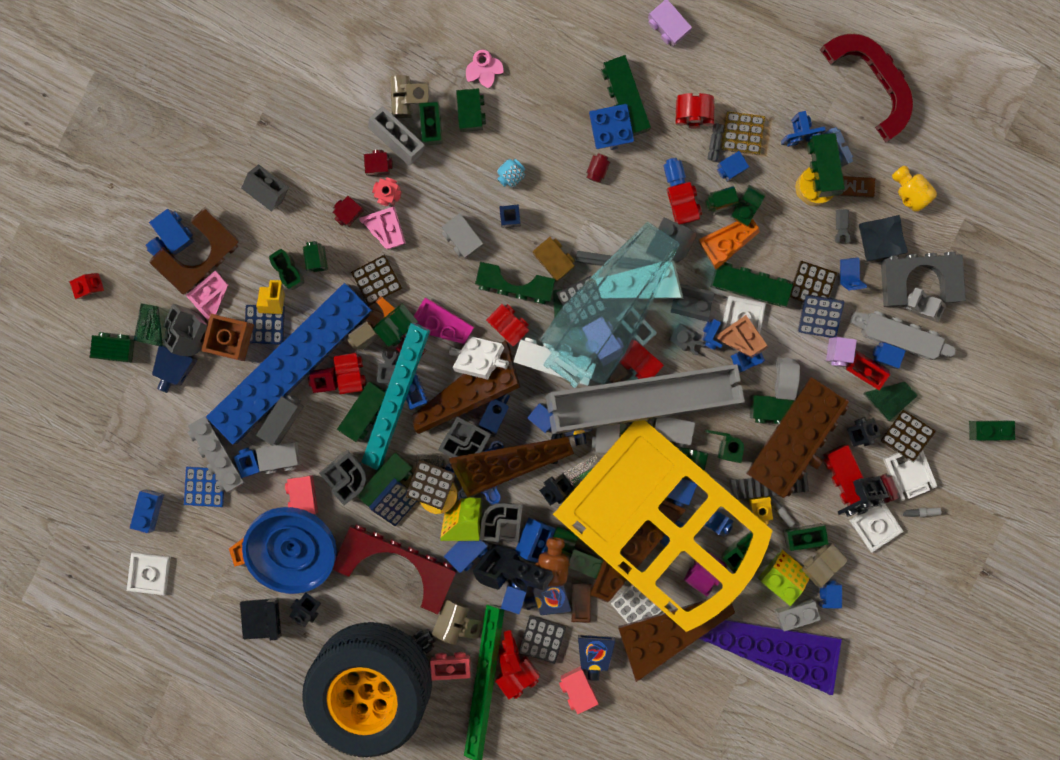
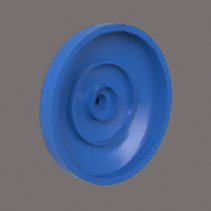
(289, 550)

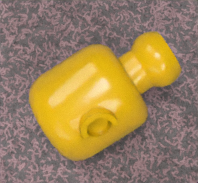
(914, 190)

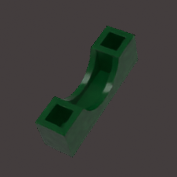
(490, 278)

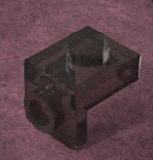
(435, 459)

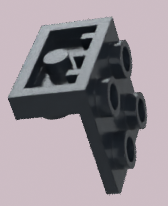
(871, 493)
(260, 619)

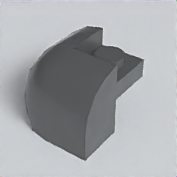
(681, 234)
(184, 331)
(463, 439)
(344, 476)
(501, 522)

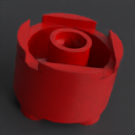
(695, 110)

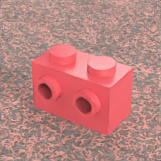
(450, 667)

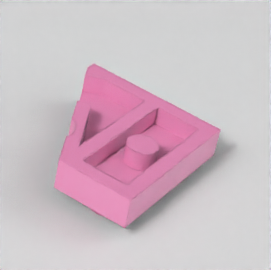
(385, 227)
(208, 294)

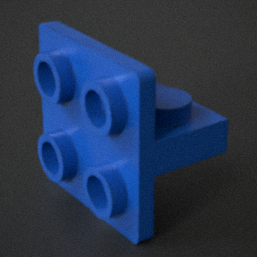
(611, 127)
(801, 127)

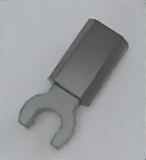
(842, 225)

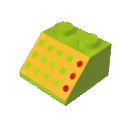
(463, 521)
(784, 577)

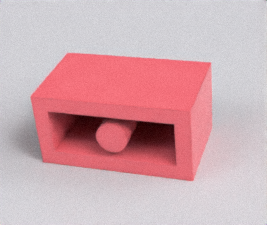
(302, 493)
(579, 690)

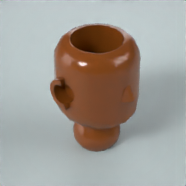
(555, 561)

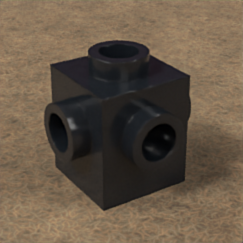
(863, 432)
(556, 489)
(305, 610)

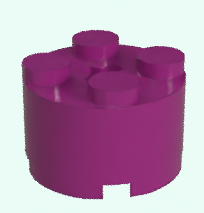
(700, 578)

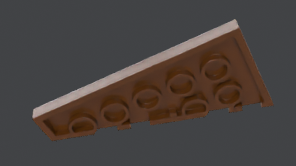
(467, 394)
(491, 468)
(635, 551)
(659, 638)

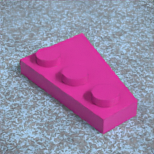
(442, 322)

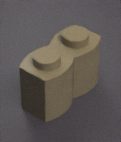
(363, 336)
(824, 564)

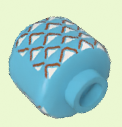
(511, 173)

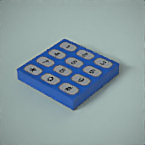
(202, 488)

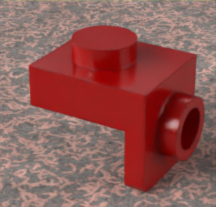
(86, 285)

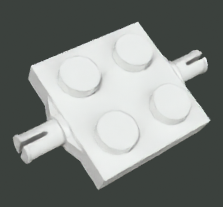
(478, 357)

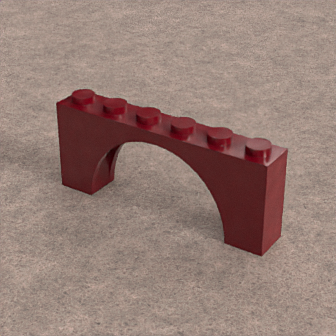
(434, 575)

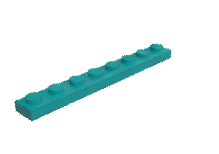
(395, 396)

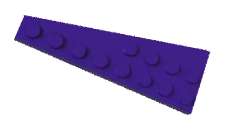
(793, 653)

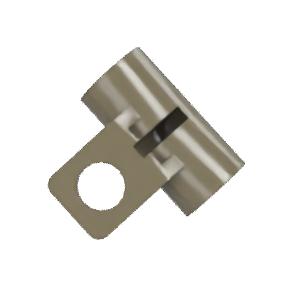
(403, 97)
(454, 622)

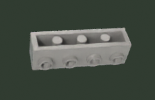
(216, 455)

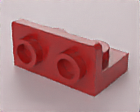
(509, 655)

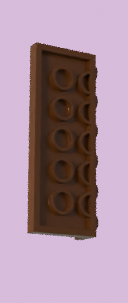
(798, 438)

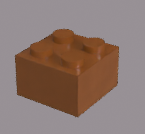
(227, 337)

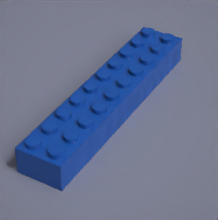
(289, 364)

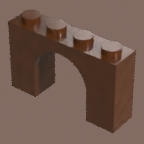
(184, 276)

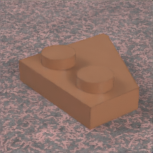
(743, 337)

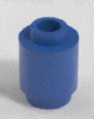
(674, 172)

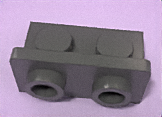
(695, 303)

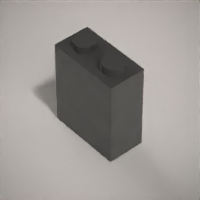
(280, 420)

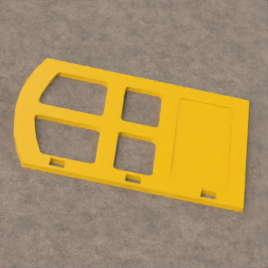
(627, 491)

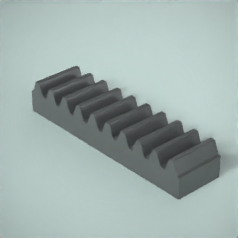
(751, 488)

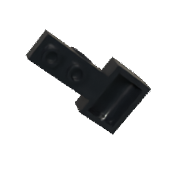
(505, 564)

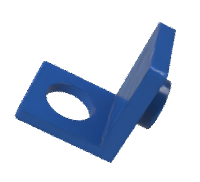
(851, 274)

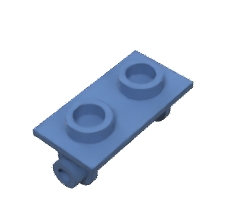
(844, 152)

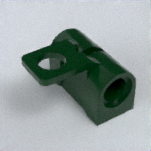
(724, 453)

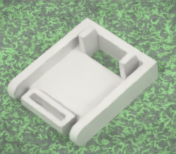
(910, 476)

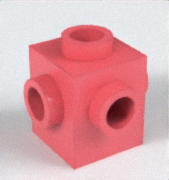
(389, 198)

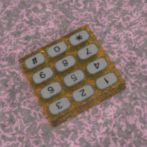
(743, 133)

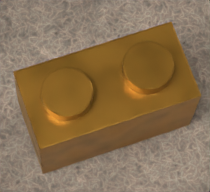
(553, 258)

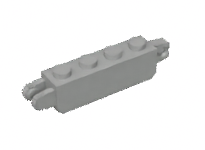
(906, 337)

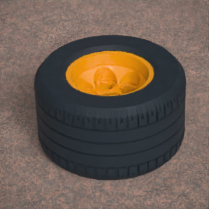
(377, 656)

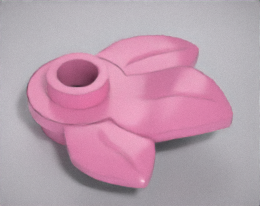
(485, 71)

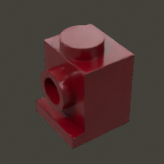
(318, 384)

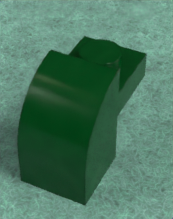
(748, 205)
(736, 551)

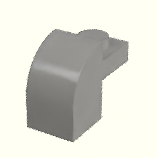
(925, 305)
(787, 378)

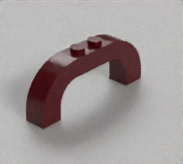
(885, 71)

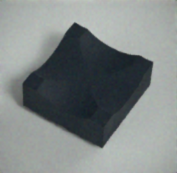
(882, 238)

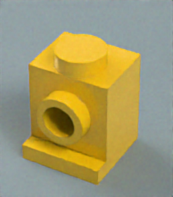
(761, 502)

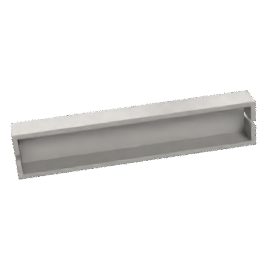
(644, 399)

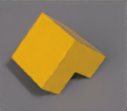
(271, 298)

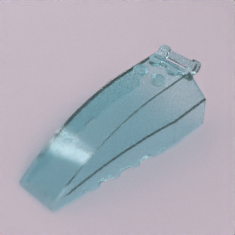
(606, 313)

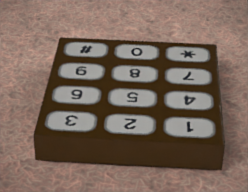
(376, 280)
(812, 281)
(908, 436)
(430, 484)

